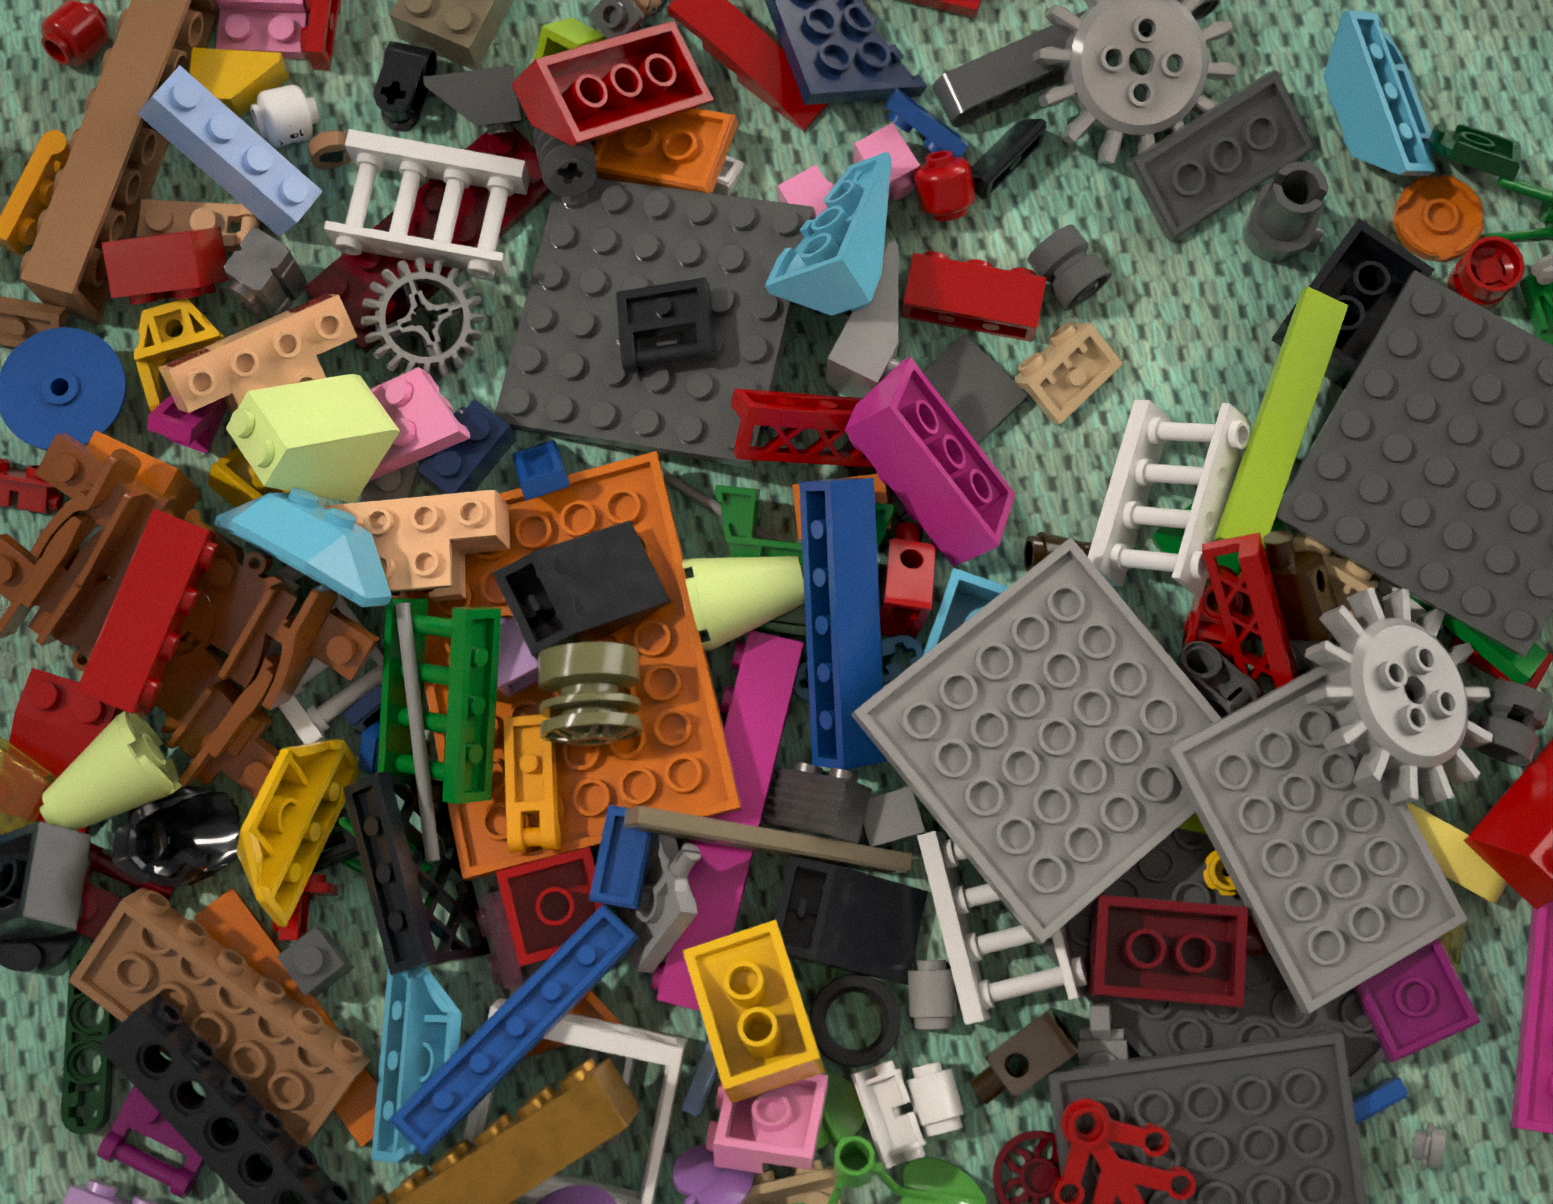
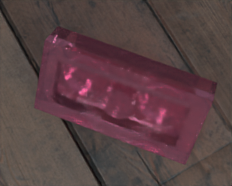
(494, 923)

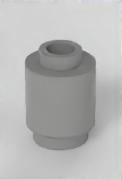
(932, 995)

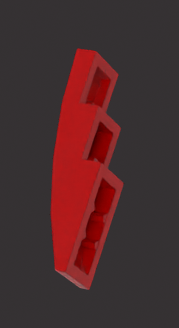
(748, 53)

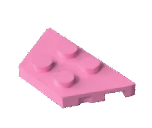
(421, 417)

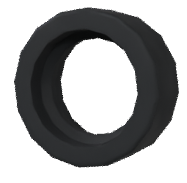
(889, 1011)

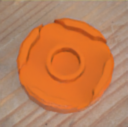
(1430, 231)

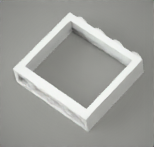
(617, 1040)

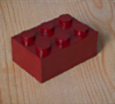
(1168, 951)

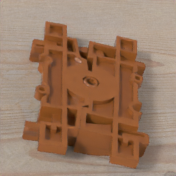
(235, 611)

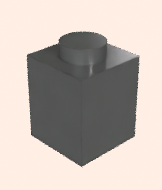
(315, 962)

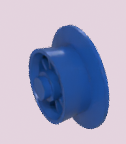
(61, 385)

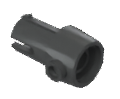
(1287, 214)

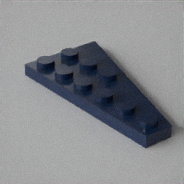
(839, 52)

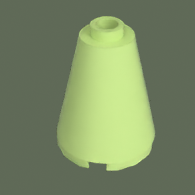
(741, 593)
(111, 776)

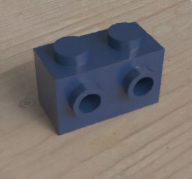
(469, 462)

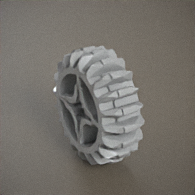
(415, 298)

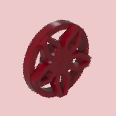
(1035, 1174)

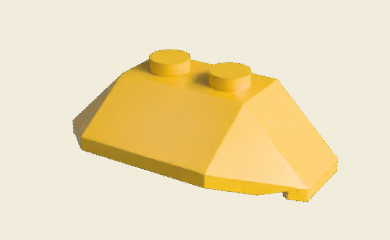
(294, 822)

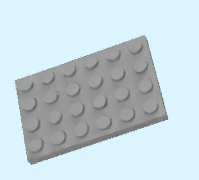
(1320, 863)

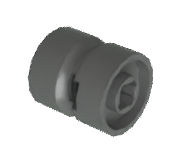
(1069, 267)
(1512, 719)

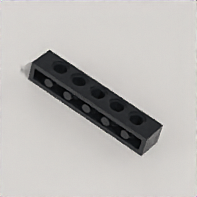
(202, 1119)

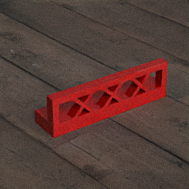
(796, 413)
(1267, 617)

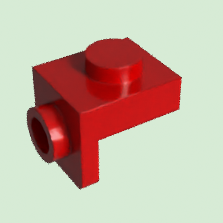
(299, 920)

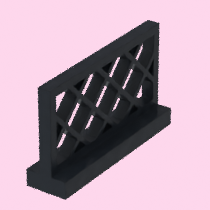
(395, 875)

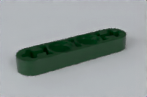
(78, 1039)

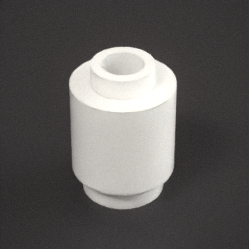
(935, 1099)

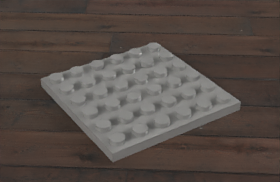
(1044, 738)

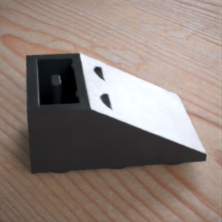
(581, 588)
(849, 919)

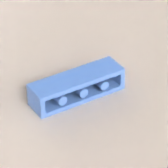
(229, 151)

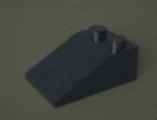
(42, 880)

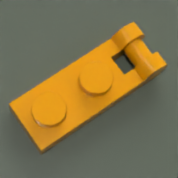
(33, 192)
(530, 785)

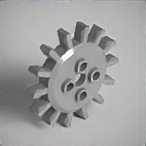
(1106, 92)
(1376, 708)

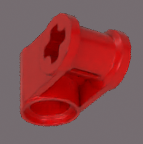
(1205, 620)

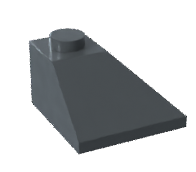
(481, 96)

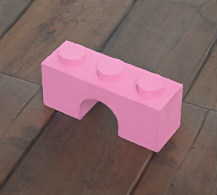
(811, 187)

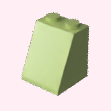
(314, 435)

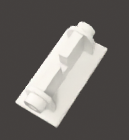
(893, 1133)

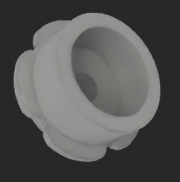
(1429, 1147)

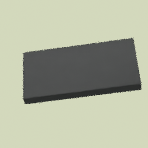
(1221, 155)
(974, 391)

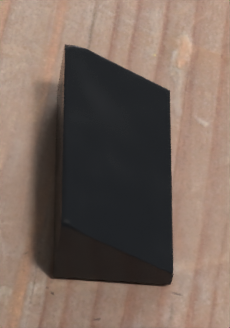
(1007, 155)

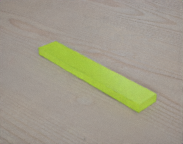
(1283, 416)

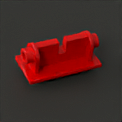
(33, 491)

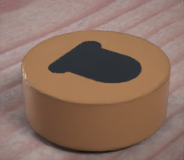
(328, 150)

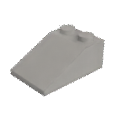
(869, 339)

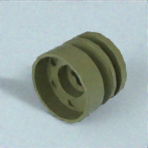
(589, 687)

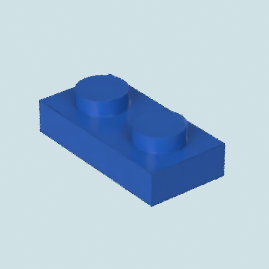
(909, 115)

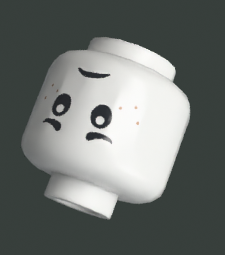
(285, 116)

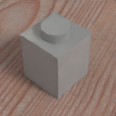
(891, 819)

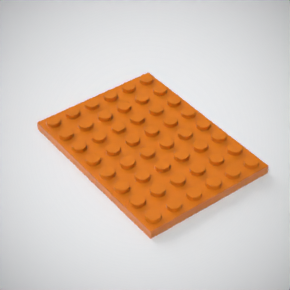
(683, 751)

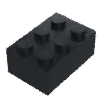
(1367, 276)

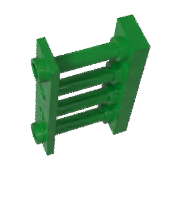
(470, 704)

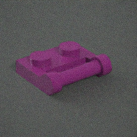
(144, 1118)

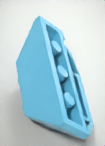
(1377, 98)
(313, 541)
(416, 1040)

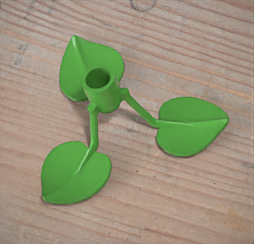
(923, 1179)

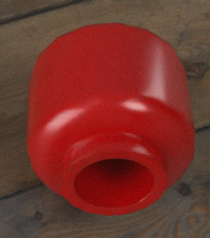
(74, 33)
(944, 186)

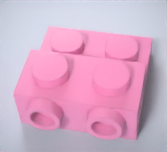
(262, 26)
(769, 1127)

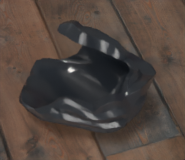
(201, 835)

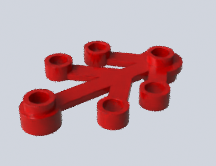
(1116, 1174)

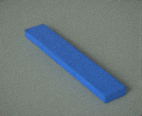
(513, 1031)

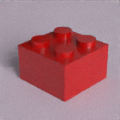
(165, 265)
(547, 902)

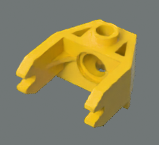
(160, 345)

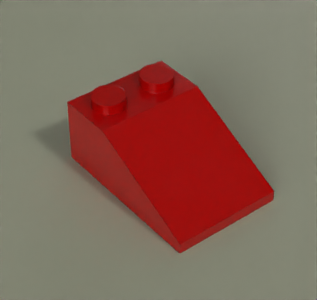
(57, 722)

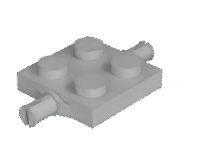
(665, 903)

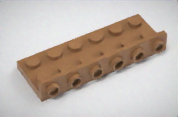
(255, 1028)

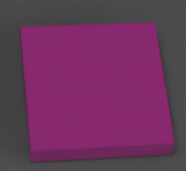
(1416, 1002)

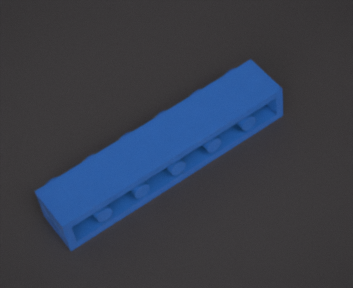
(841, 616)

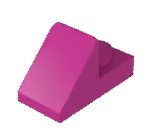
(188, 429)

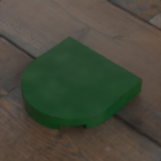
(1478, 149)

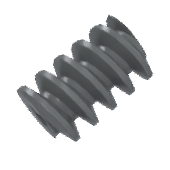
(564, 167)

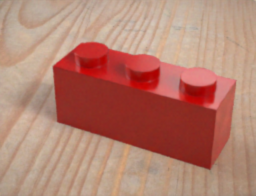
(973, 296)

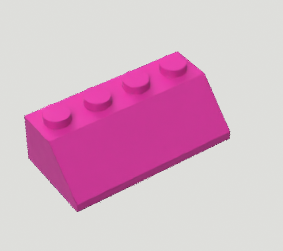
(932, 464)

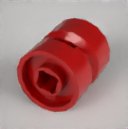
(1487, 271)

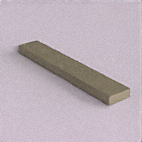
(766, 840)

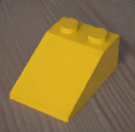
(753, 1012)

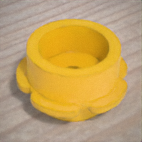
(1214, 877)

